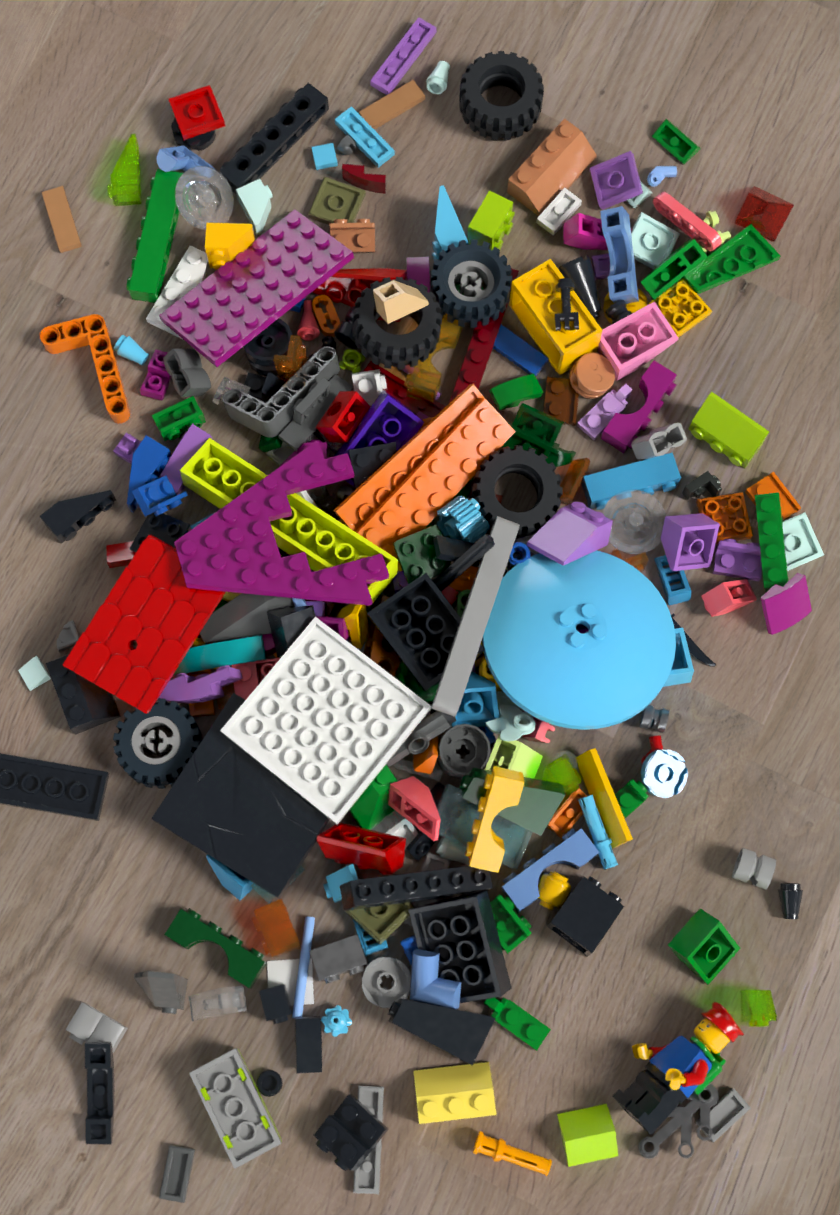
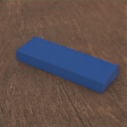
(519, 351)

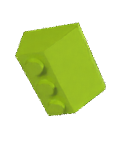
(728, 430)

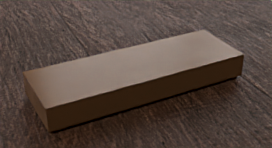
(392, 105)
(61, 219)

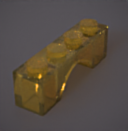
(425, 379)

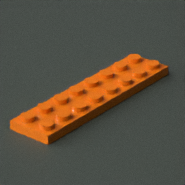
(390, 475)
(437, 477)

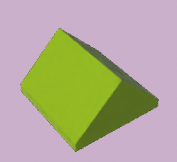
(588, 1135)

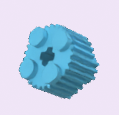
(462, 520)

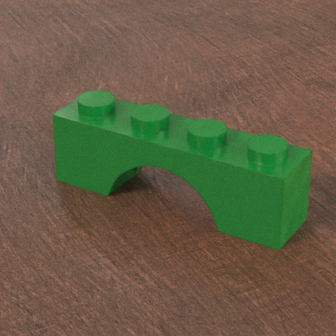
(771, 540)

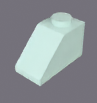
(255, 203)

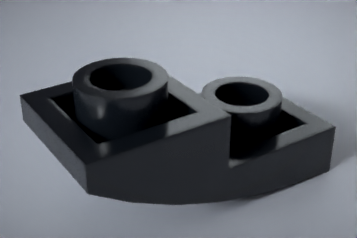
(308, 1044)

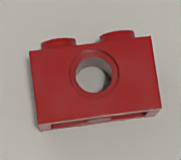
(343, 416)

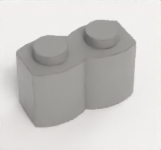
(658, 441)
(94, 1026)

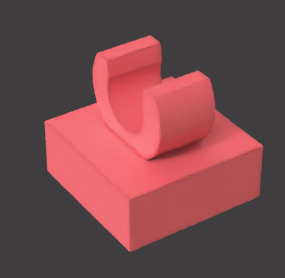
(540, 731)

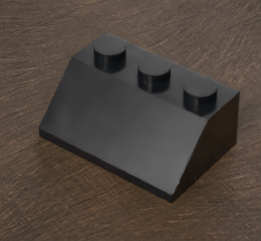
(81, 700)

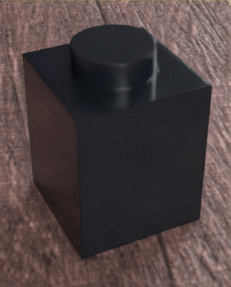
(276, 1004)

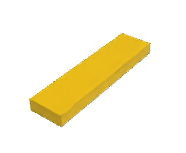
(604, 797)

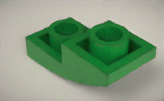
(516, 390)

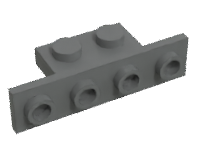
(311, 410)

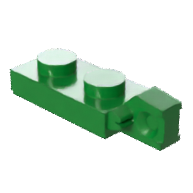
(518, 1021)

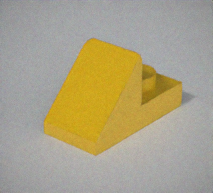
(356, 622)

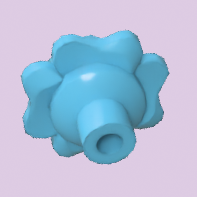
(336, 1021)

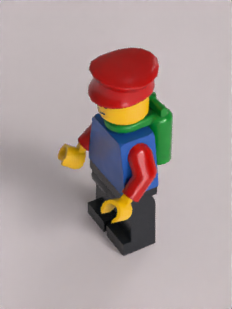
(678, 1069)

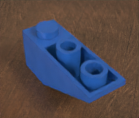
(147, 465)

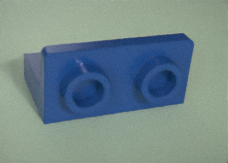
(157, 496)

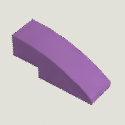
(188, 446)

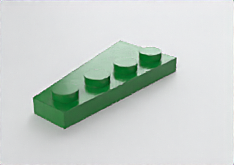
(733, 259)

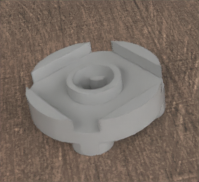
(390, 968)

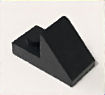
(263, 387)

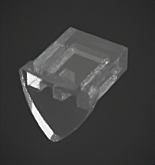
(226, 385)

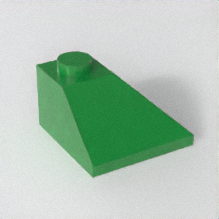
(373, 803)

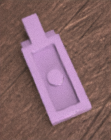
(601, 414)

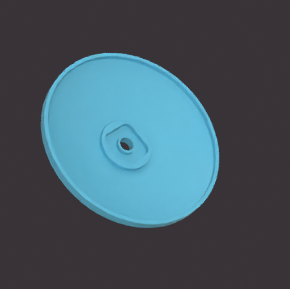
(572, 675)

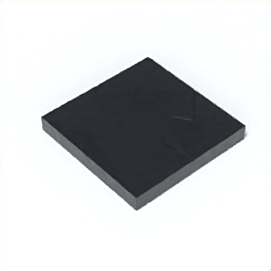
(241, 811)

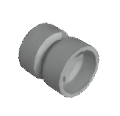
(754, 868)

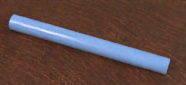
(303, 967)

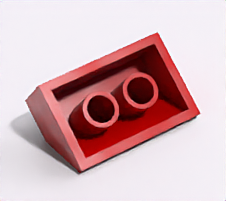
(363, 848)

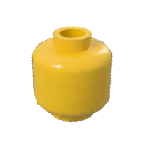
(553, 890)

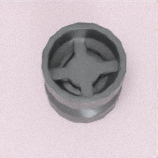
(654, 718)

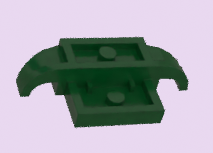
(539, 432)

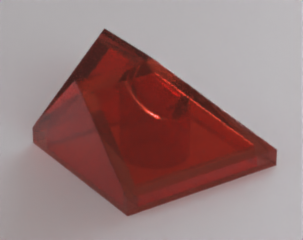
(764, 212)

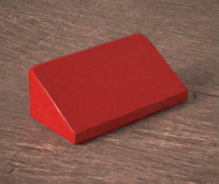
(119, 554)

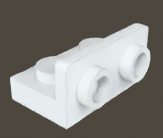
(369, 385)

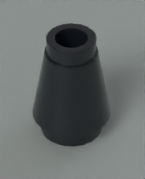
(790, 899)

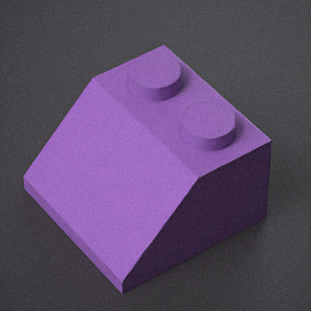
(689, 541)

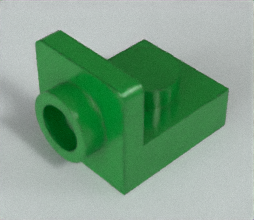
(631, 797)

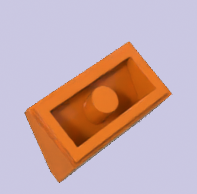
(426, 760)
(567, 813)

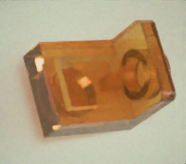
(638, 561)

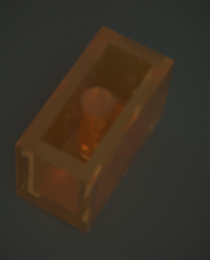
(276, 929)

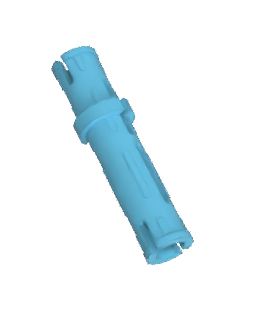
(598, 832)

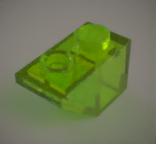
(562, 772)
(757, 1007)

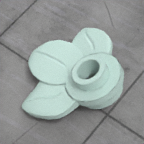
(512, 723)

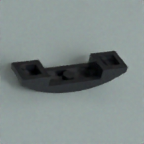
(100, 1092)

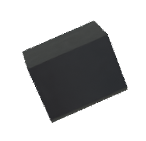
(288, 624)

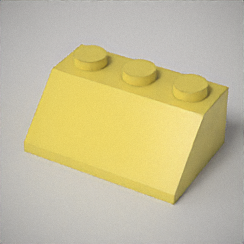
(454, 1092)

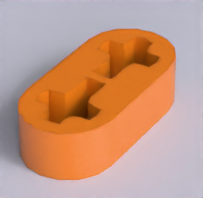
(330, 314)

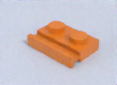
(773, 484)

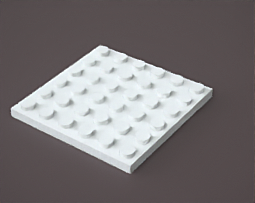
(326, 720)

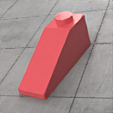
(416, 804)

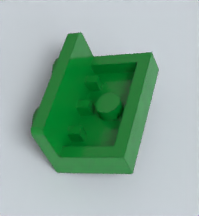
(178, 418)
(510, 927)

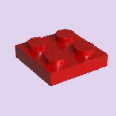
(196, 112)

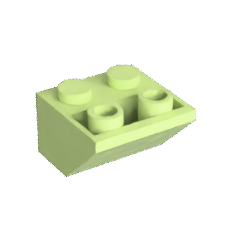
(514, 756)

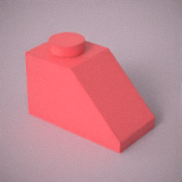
(728, 597)

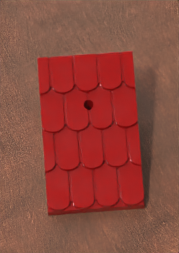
(143, 627)

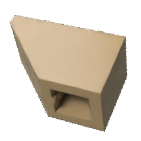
(397, 300)

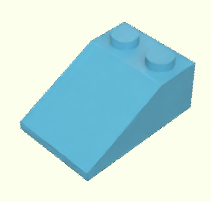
(447, 228)

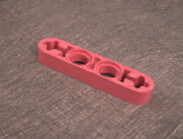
(687, 221)

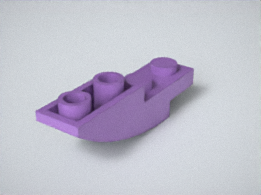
(200, 688)

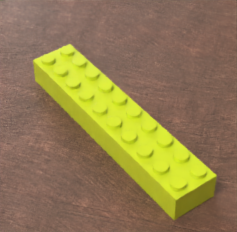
(224, 476)

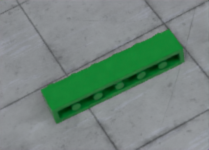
(156, 238)

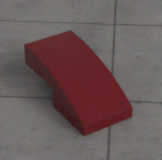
(356, 176)

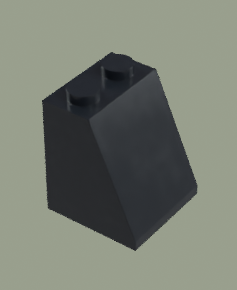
(586, 915)

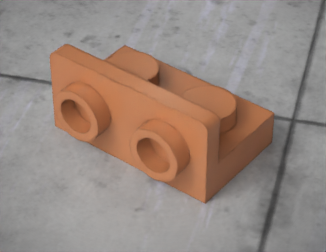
(357, 236)

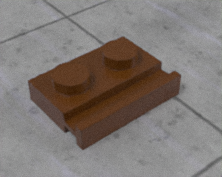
(561, 400)

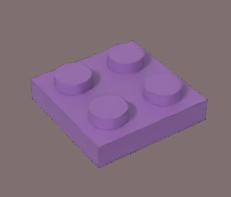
(616, 180)

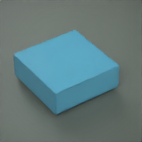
(324, 156)

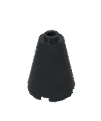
(584, 282)

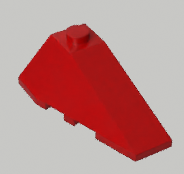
(348, 284)

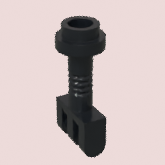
(565, 286)

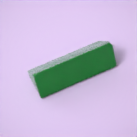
(675, 141)

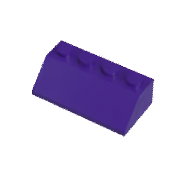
(383, 423)

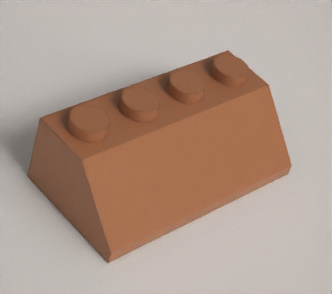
(551, 167)

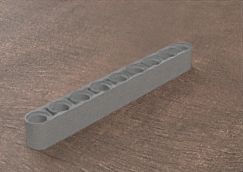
(475, 618)

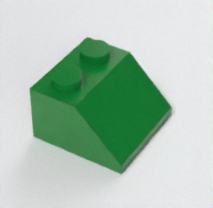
(704, 946)

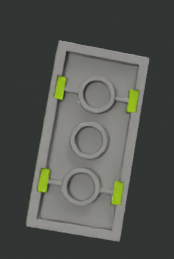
(236, 1107)

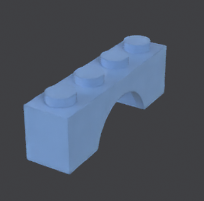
(618, 237)
(573, 851)

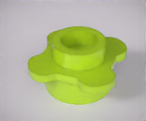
(352, 355)

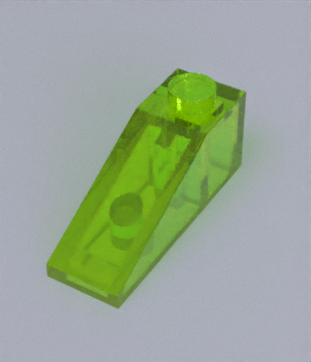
(125, 177)

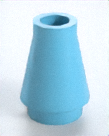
(129, 349)

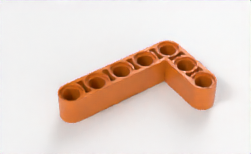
(101, 358)

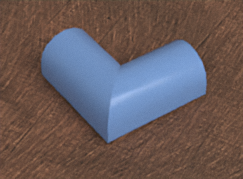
(179, 159)
(427, 986)

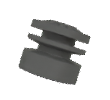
(472, 741)

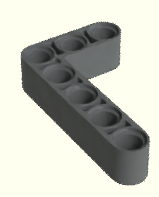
(275, 415)

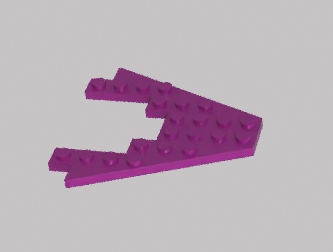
(239, 550)

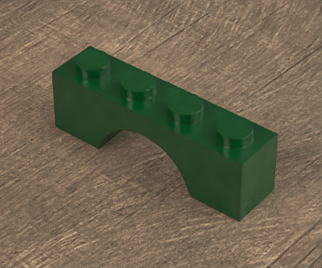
(243, 964)

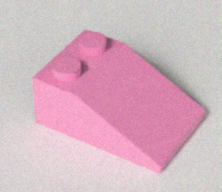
(636, 340)

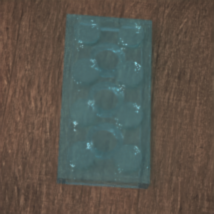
(457, 822)

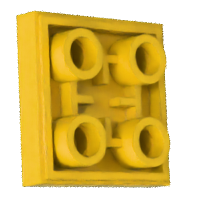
(682, 307)

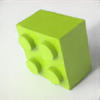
(491, 221)

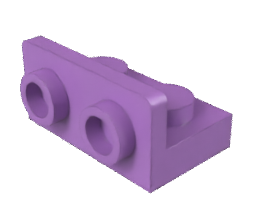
(738, 560)

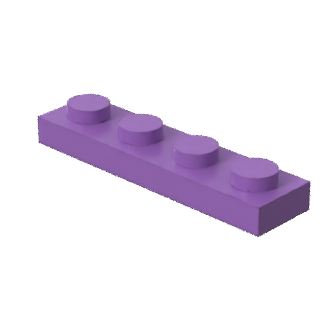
(403, 56)

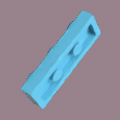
(365, 137)

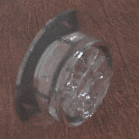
(204, 197)
(636, 521)

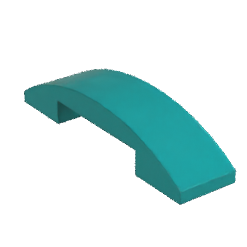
(222, 654)

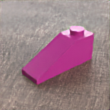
(584, 233)

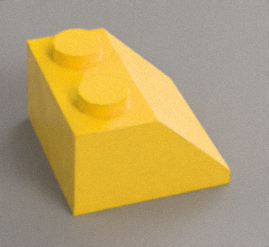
(225, 241)

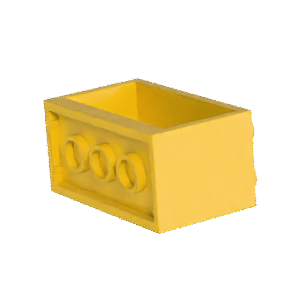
(536, 303)

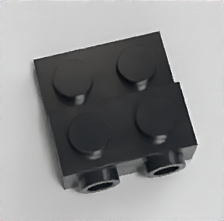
(350, 1133)

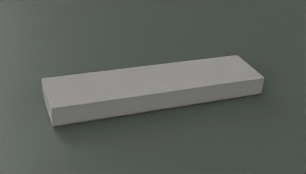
(368, 1174)

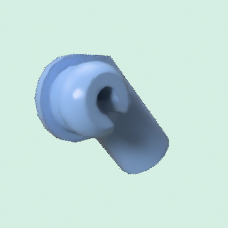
(659, 173)

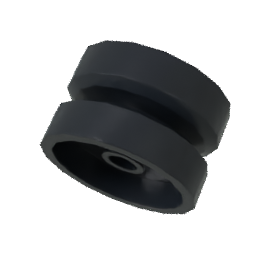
(264, 346)

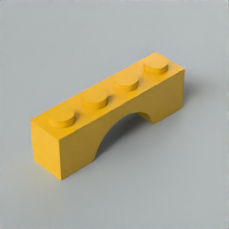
(502, 791)

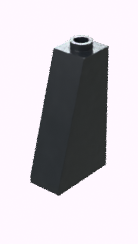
(446, 1028)

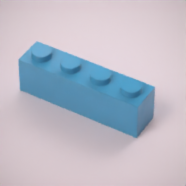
(645, 475)

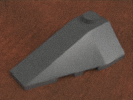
(242, 618)
(163, 989)

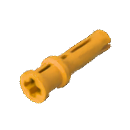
(500, 1150)

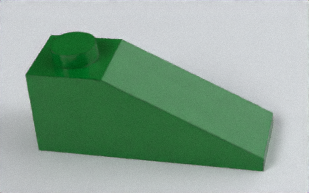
(673, 268)

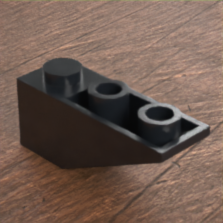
(72, 514)

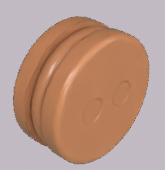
(592, 375)

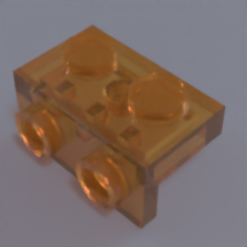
(295, 359)

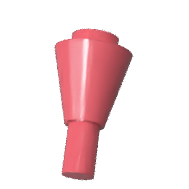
(308, 327)

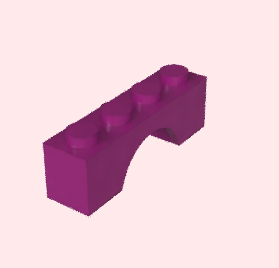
(625, 427)

